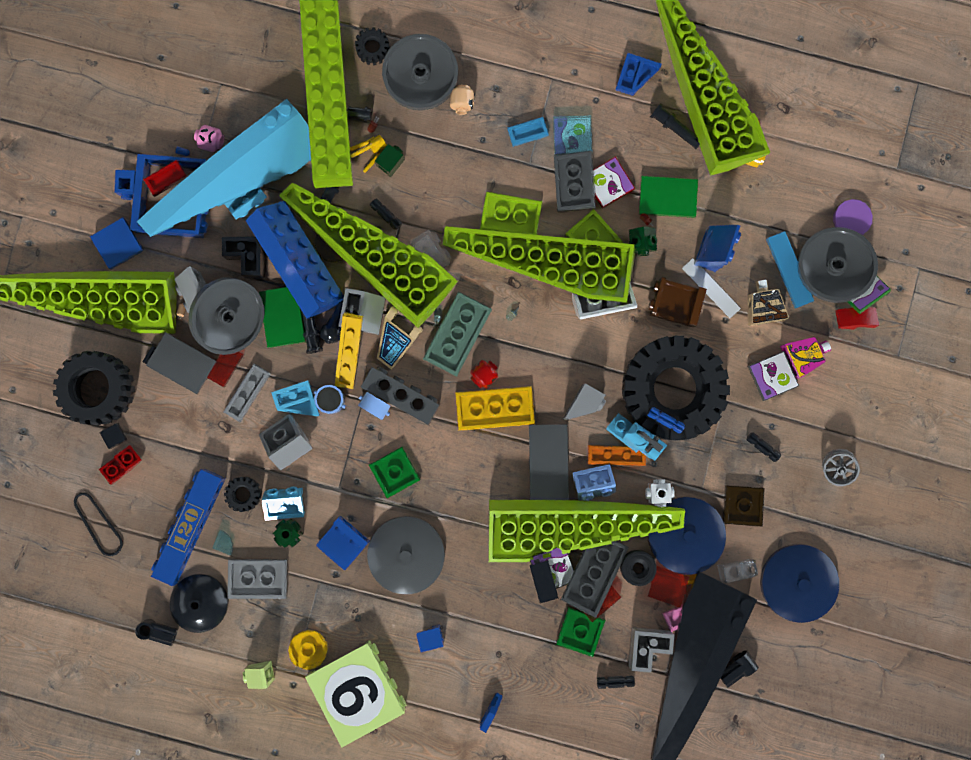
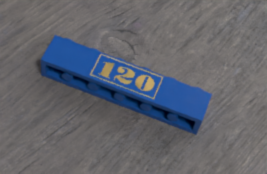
(188, 527)

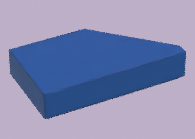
(490, 712)

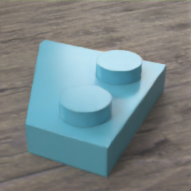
(296, 399)

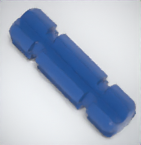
(666, 420)

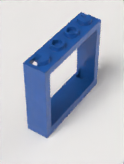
(141, 191)

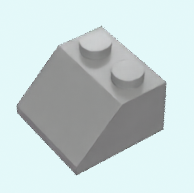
(188, 285)
(585, 402)
(285, 442)

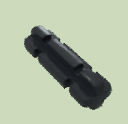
(386, 214)
(763, 447)
(615, 682)

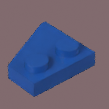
(636, 74)

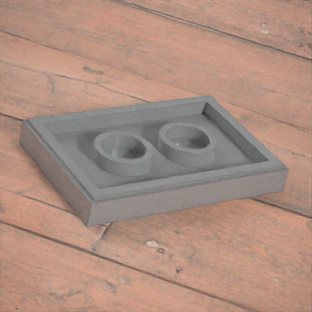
(257, 578)

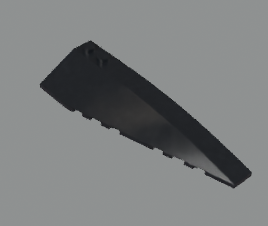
(705, 642)

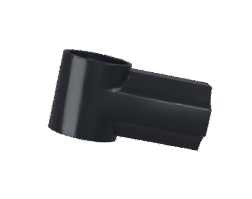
(158, 632)
(741, 666)

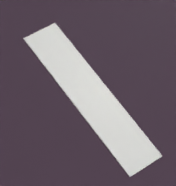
(714, 291)

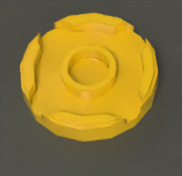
(308, 649)

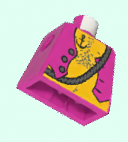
(805, 355)

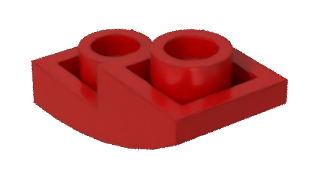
(850, 319)
(120, 465)

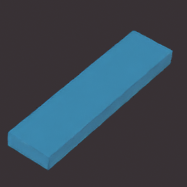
(788, 268)

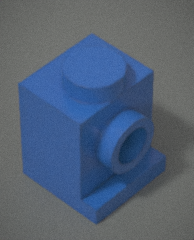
(122, 180)

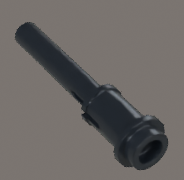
(359, 113)

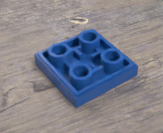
(116, 243)

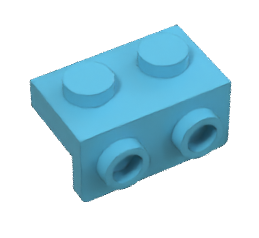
(240, 207)

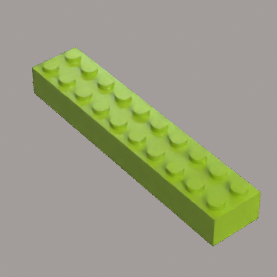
(326, 93)

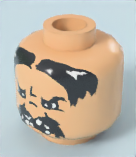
(462, 99)

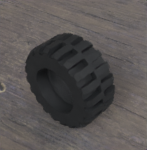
(69, 385)

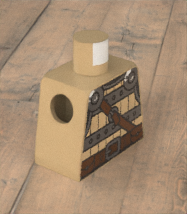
(765, 305)

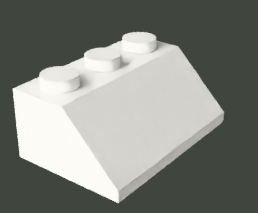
(592, 307)

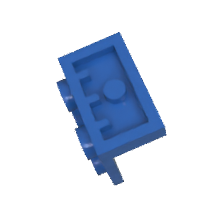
(342, 543)

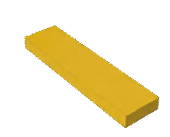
(348, 350)

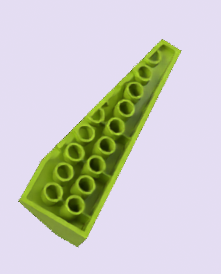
(575, 265)
(118, 298)

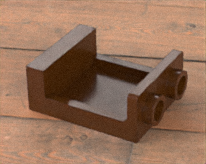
(677, 302)

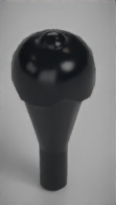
(331, 331)

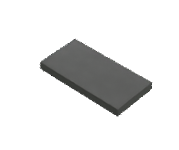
(548, 462)
(594, 577)

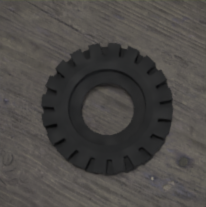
(696, 360)

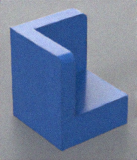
(430, 639)

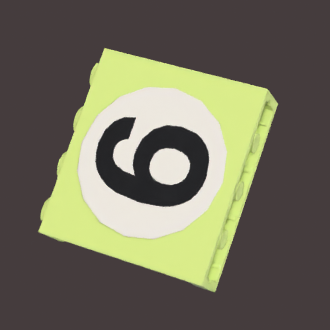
(356, 693)

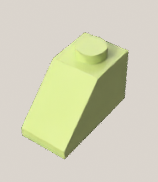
(259, 675)

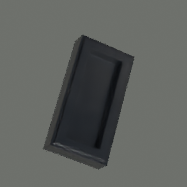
(543, 581)

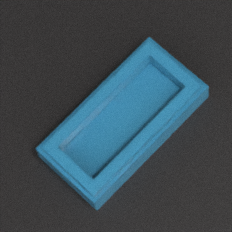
(527, 131)

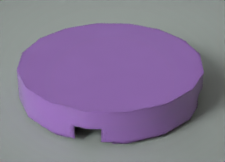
(853, 215)

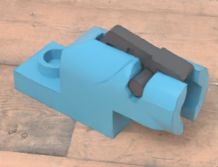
(636, 437)

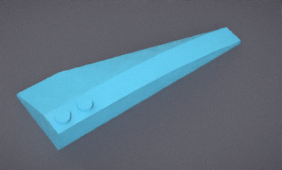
(260, 154)

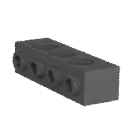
(372, 385)

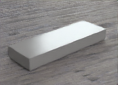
(247, 392)

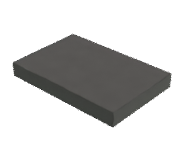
(574, 181)
(181, 363)

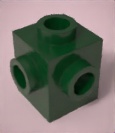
(644, 240)
(294, 533)

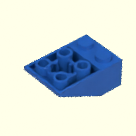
(717, 246)

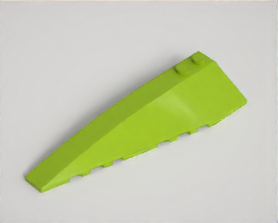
(720, 117)
(396, 270)
(537, 526)

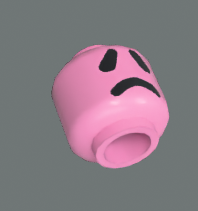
(209, 138)

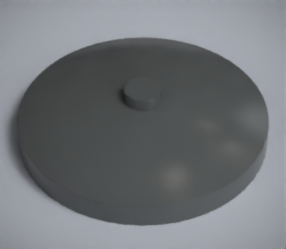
(420, 72)
(837, 265)
(226, 315)
(406, 555)

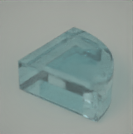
(223, 543)

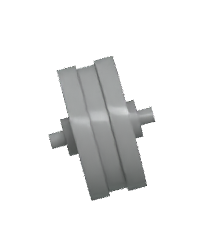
(840, 467)

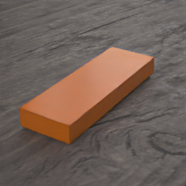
(615, 455)

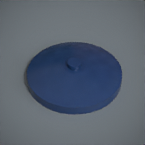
(695, 545)
(799, 583)

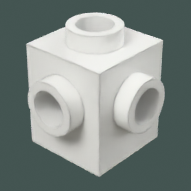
(653, 489)

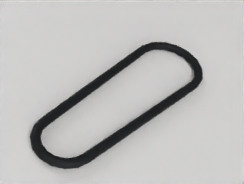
(89, 529)

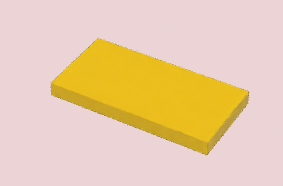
(495, 408)

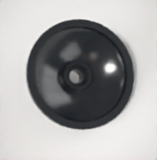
(211, 601)

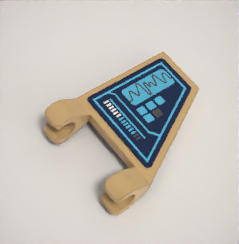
(394, 340)

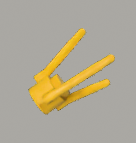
(375, 144)

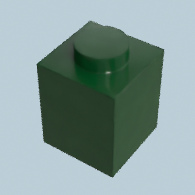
(390, 159)

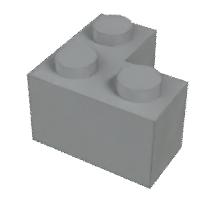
(645, 643)

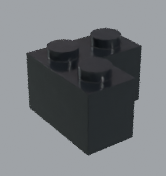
(249, 252)

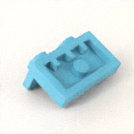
(283, 503)

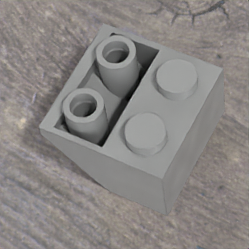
(366, 305)

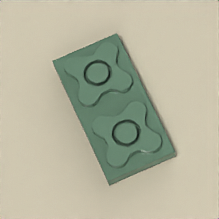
(457, 334)

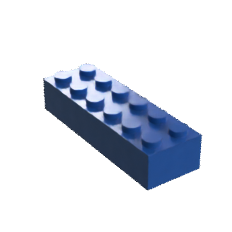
(295, 258)

